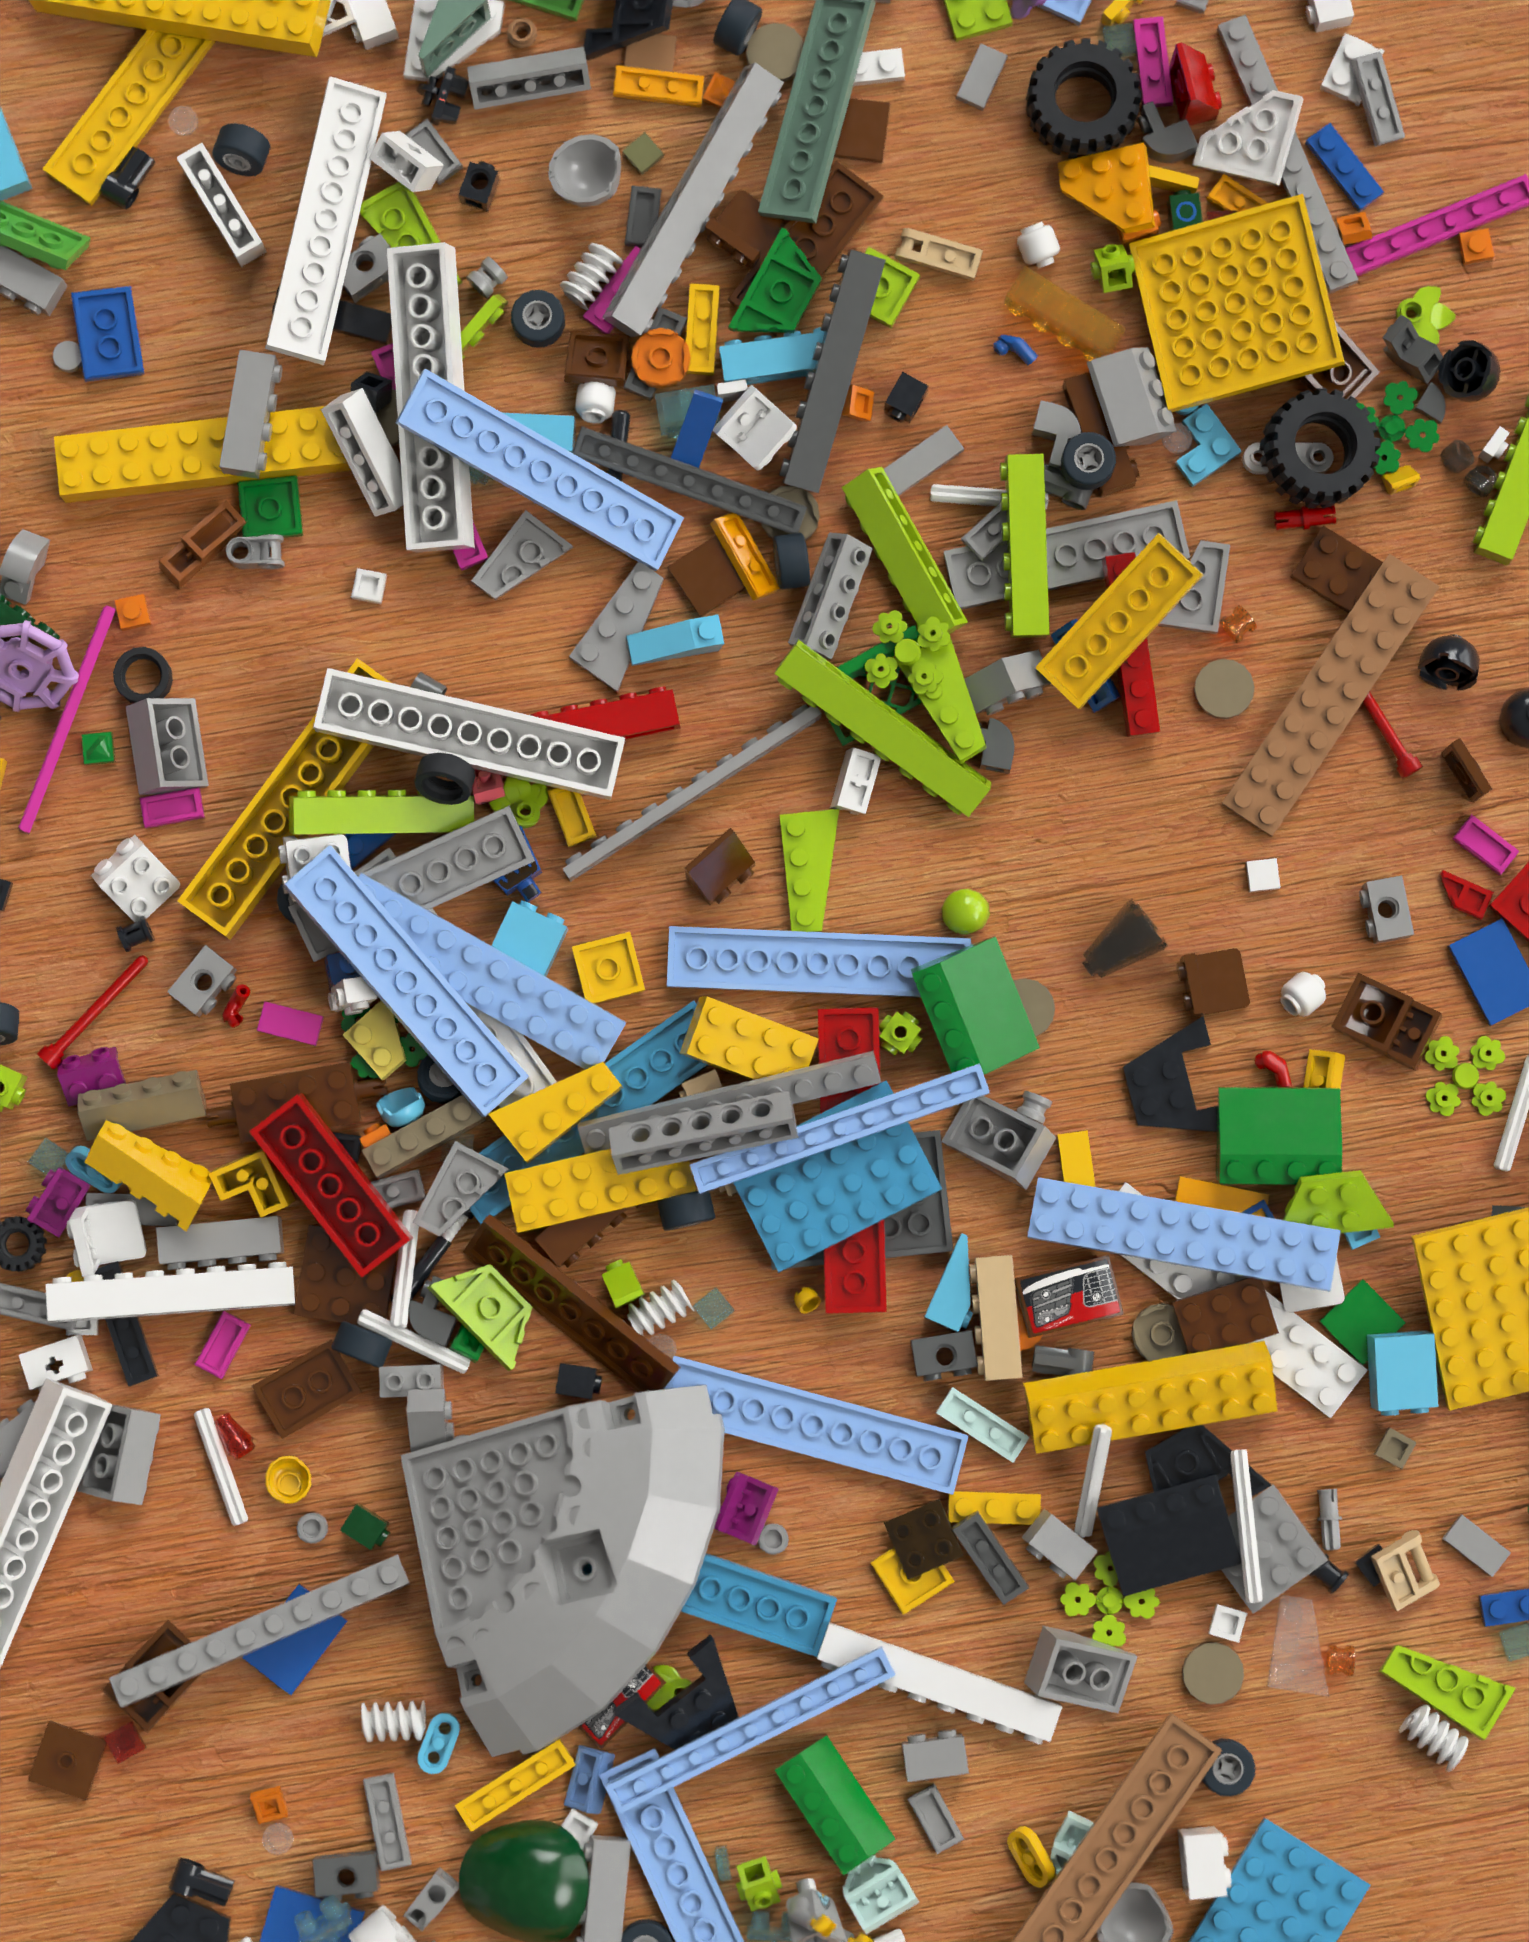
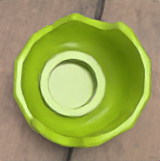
(965, 911)

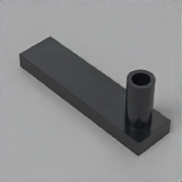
(361, 322)

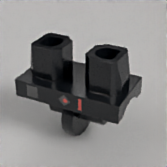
(451, 84)

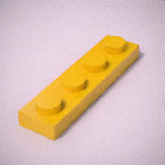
(515, 1785)

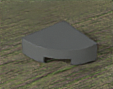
(1432, 404)

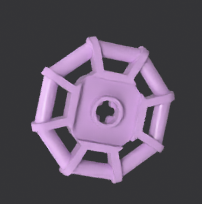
(40, 671)

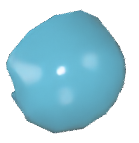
(401, 1107)

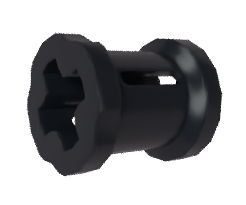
(135, 934)
(1330, 1575)

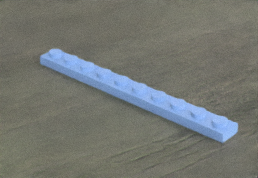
(842, 1128)
(750, 1730)

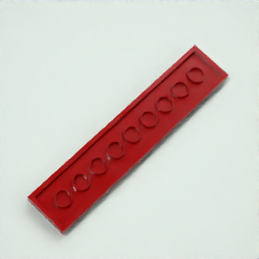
(857, 1264)

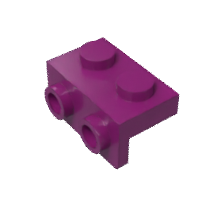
(89, 1072)
(58, 1201)
(745, 1508)

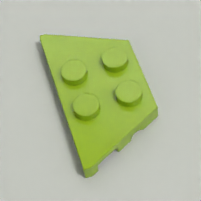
(1337, 1202)
(487, 1309)

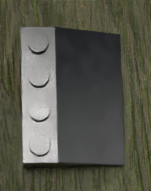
(1169, 1535)

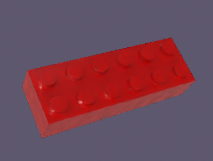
(331, 1184)

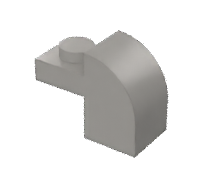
(1056, 424)
(21, 564)

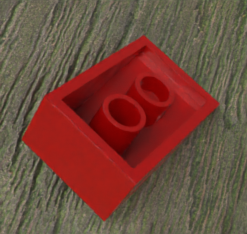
(1193, 86)

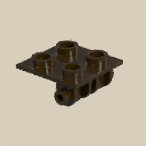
(923, 1539)

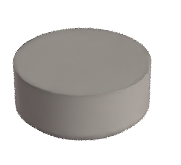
(67, 356)
(312, 1528)
(773, 1539)

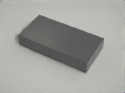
(642, 214)

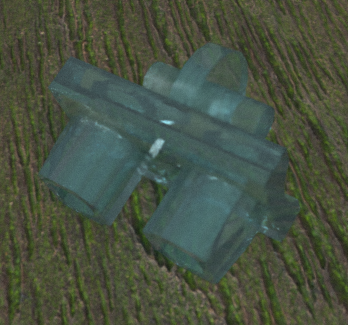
(328, 1926)
(761, 1931)

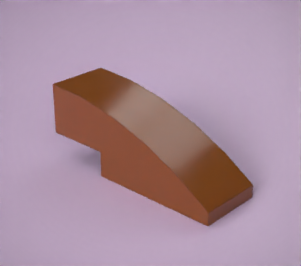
(201, 544)

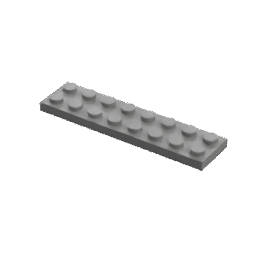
(1072, 552)
(440, 869)

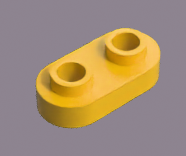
(1031, 1856)

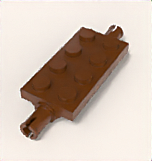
(327, 1088)

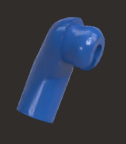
(1017, 345)

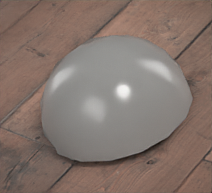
(586, 170)
(1137, 1917)

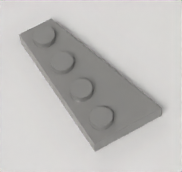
(604, 646)

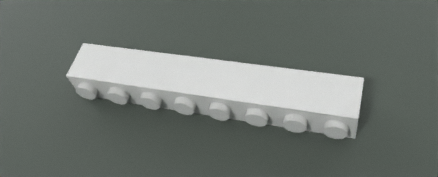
(170, 1293)
(947, 1685)

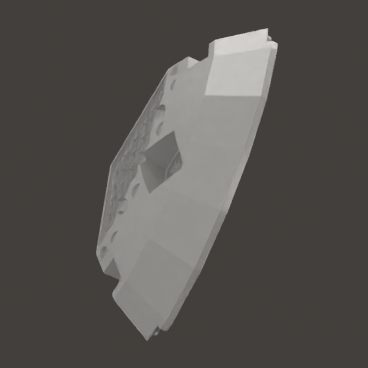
(517, 1518)

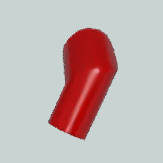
(234, 1006)
(1275, 1064)

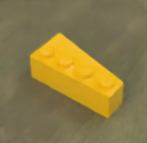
(550, 1113)
(150, 1172)

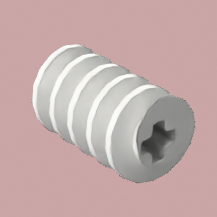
(589, 274)
(659, 1308)
(393, 1721)
(1436, 1735)

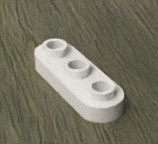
(1304, 450)

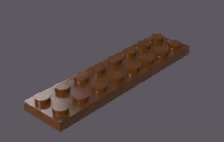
(571, 1308)

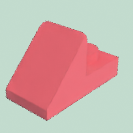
(487, 787)

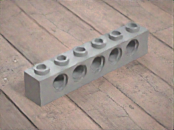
(703, 1132)

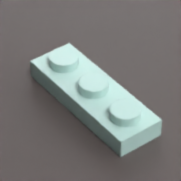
(982, 1424)

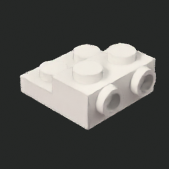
(351, 996)

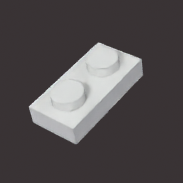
(880, 67)

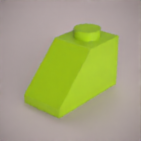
(622, 1283)

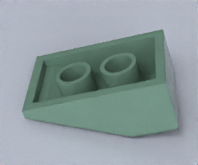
(449, 29)

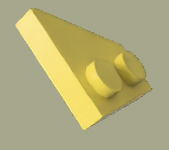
(378, 1040)

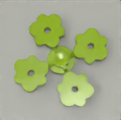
(907, 652)
(1465, 1076)
(1109, 1601)

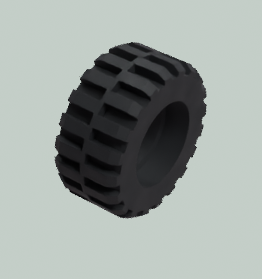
(1089, 62)
(1349, 425)

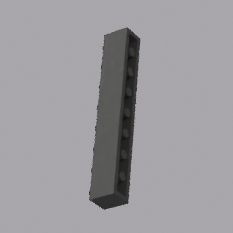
(833, 370)

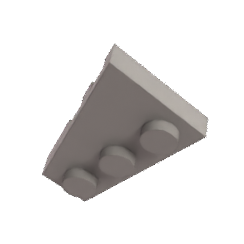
(520, 555)
(1202, 604)
(457, 1188)

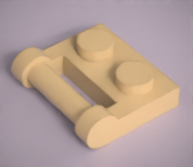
(1397, 1574)

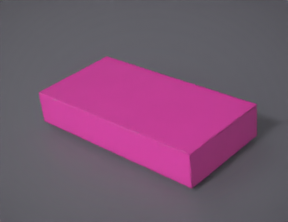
(172, 807)
(1485, 845)
(290, 1023)
(222, 1344)

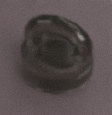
(1457, 456)
(1478, 483)

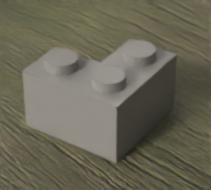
(1006, 681)

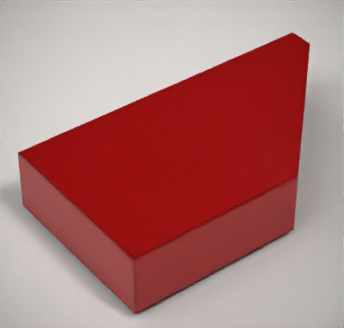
(1465, 895)

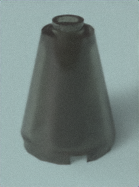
(1123, 941)

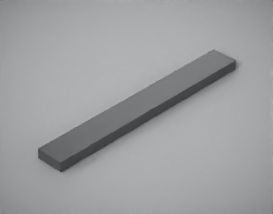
(689, 480)

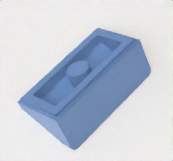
(585, 1785)

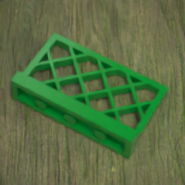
(856, 667)

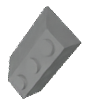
(1131, 397)
(166, 745)
(122, 1456)

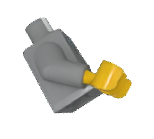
(815, 1917)

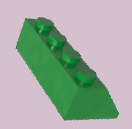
(835, 1805)

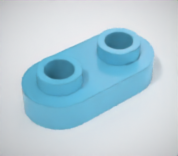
(78, 1167)
(438, 1742)

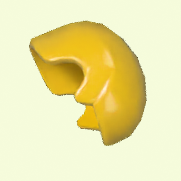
(288, 1480)

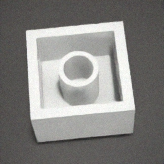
(1203, 1862)

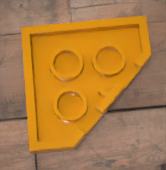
(1112, 186)

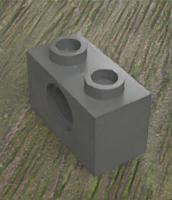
(925, 1351)
(362, 1864)

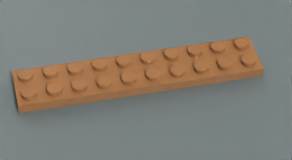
(1330, 695)
(1122, 1836)

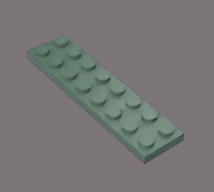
(816, 109)

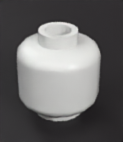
(1038, 244)
(595, 401)
(1303, 994)

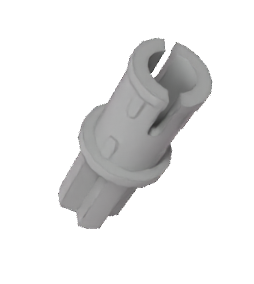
(1329, 1519)

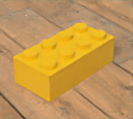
(744, 1041)

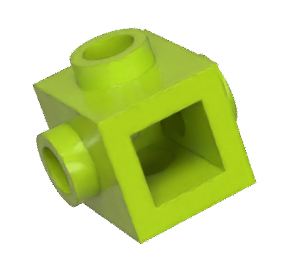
(1113, 268)
(891, 1042)
(13, 1090)
(758, 1884)

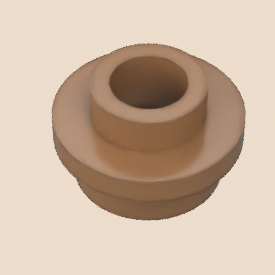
(515, 27)

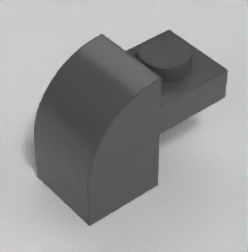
(1167, 143)
(1410, 351)
(1000, 747)
(428, 1320)

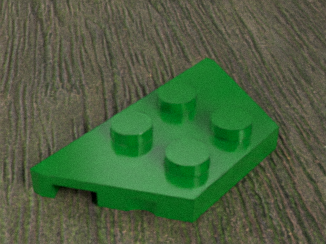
(778, 290)

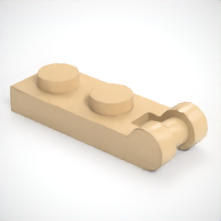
(939, 254)

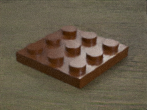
(334, 1289)

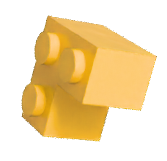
(259, 1176)

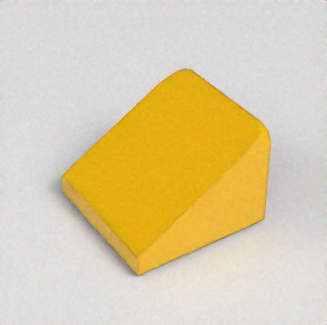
(1400, 480)

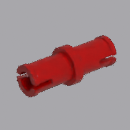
(1304, 517)

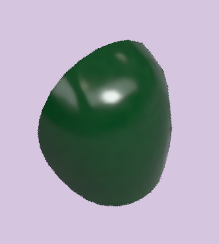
(526, 1881)

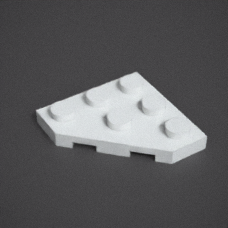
(421, 19)
(1253, 140)

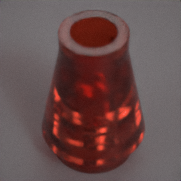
(234, 1437)

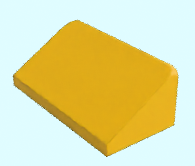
(1324, 1069)

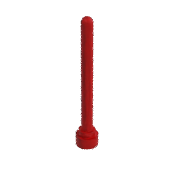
(1406, 762)
(54, 1052)

